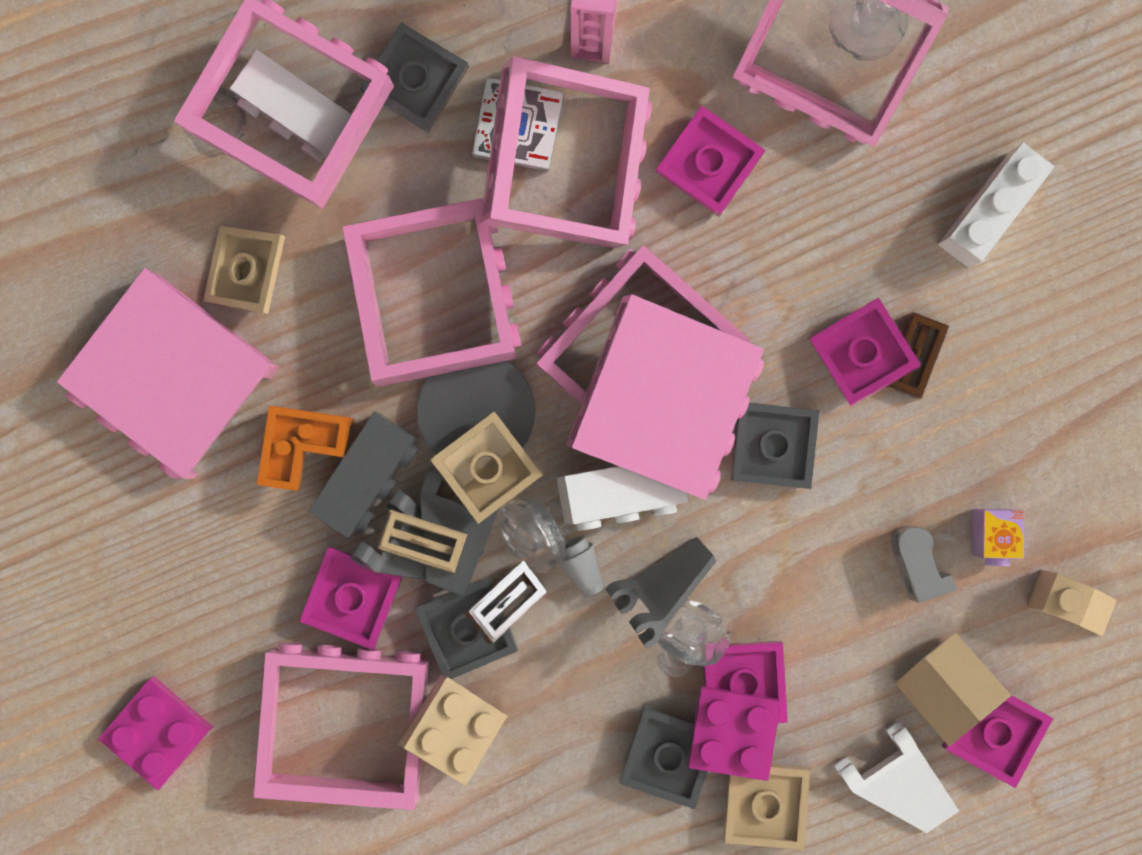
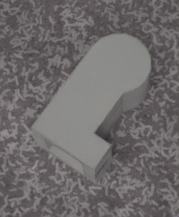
(917, 566)

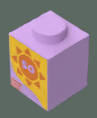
(998, 535)

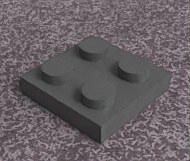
(421, 76)
(775, 446)
(455, 639)
(660, 759)

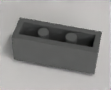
(365, 476)

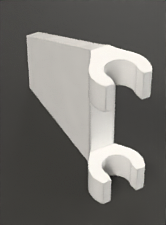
(902, 784)

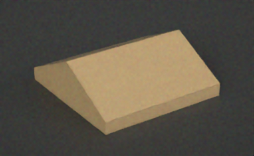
(244, 269)
(486, 467)
(952, 689)

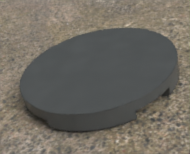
(463, 398)

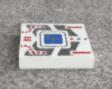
(537, 125)

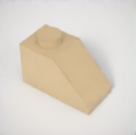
(1072, 602)

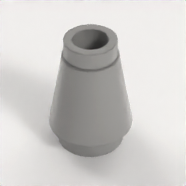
(582, 566)

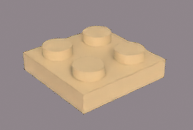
(453, 730)
(768, 811)

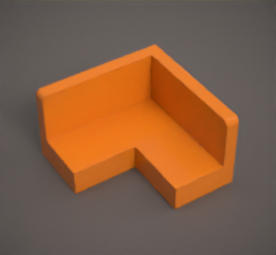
(293, 433)

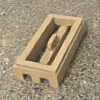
(454, 552)

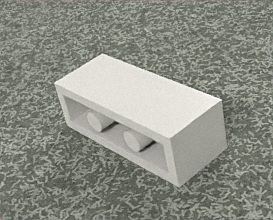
(290, 105)
(996, 205)
(616, 494)

